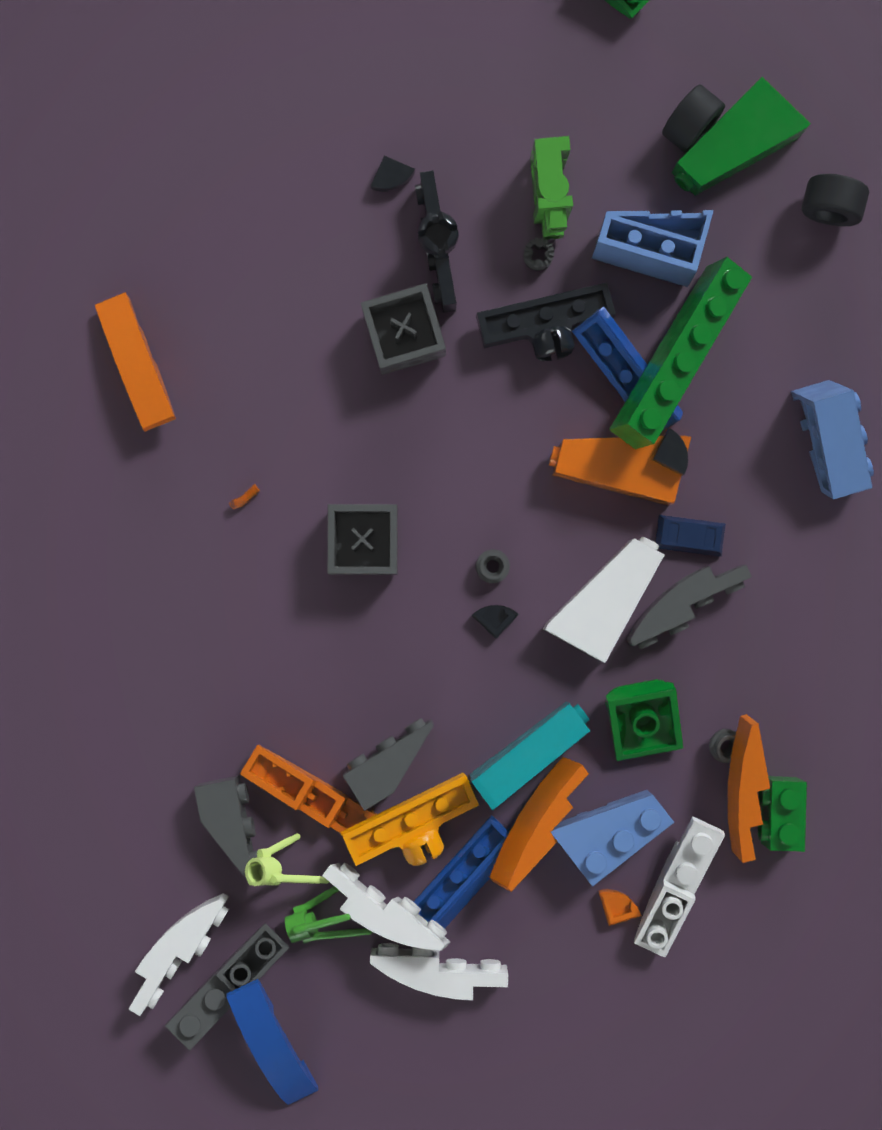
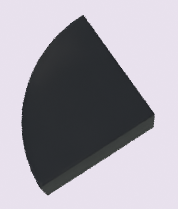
(391, 175)
(672, 453)
(495, 618)

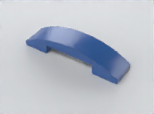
(269, 1043)

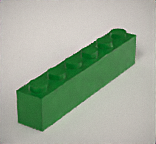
(680, 353)

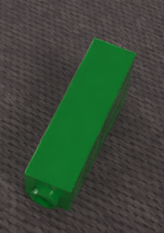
(744, 135)

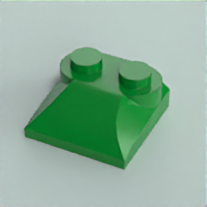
(644, 719)

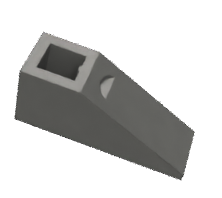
(381, 773)
(225, 817)

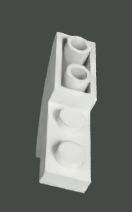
(677, 886)
(393, 921)
(180, 941)
(424, 973)

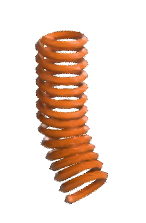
(245, 497)

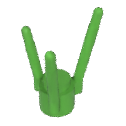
(305, 927)

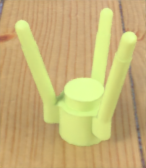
(268, 870)

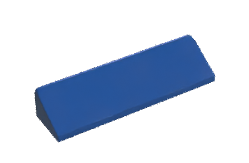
(615, 355)
(463, 875)

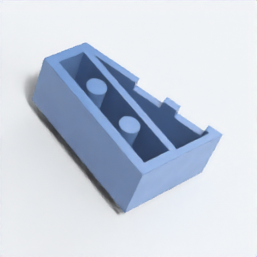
(654, 243)
(836, 438)
(611, 834)

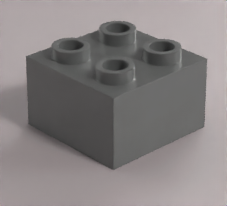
(404, 329)
(362, 539)

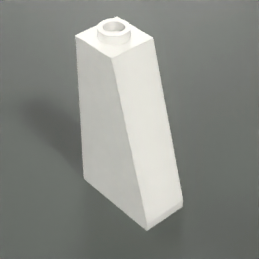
(606, 602)

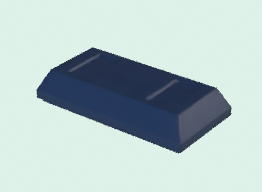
(690, 535)

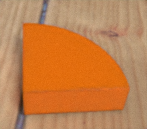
(618, 906)

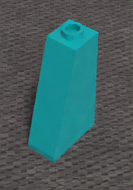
(529, 754)

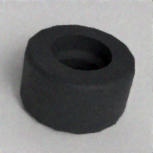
(693, 118)
(835, 200)

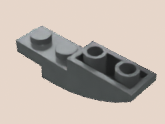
(673, 609)
(211, 1001)

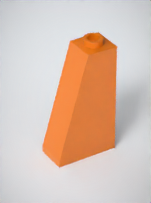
(617, 467)

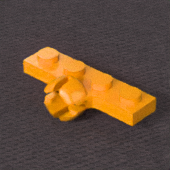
(411, 823)

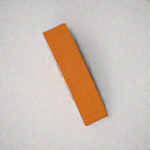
(135, 362)
(745, 779)
(303, 790)
(531, 833)

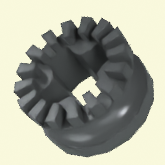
(538, 243)

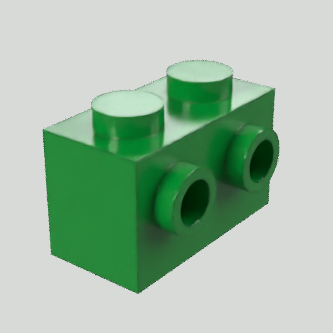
(783, 814)

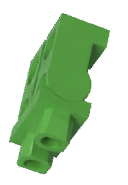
(550, 185)

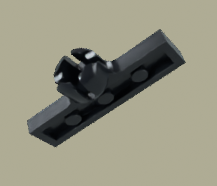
(438, 238)
(544, 320)

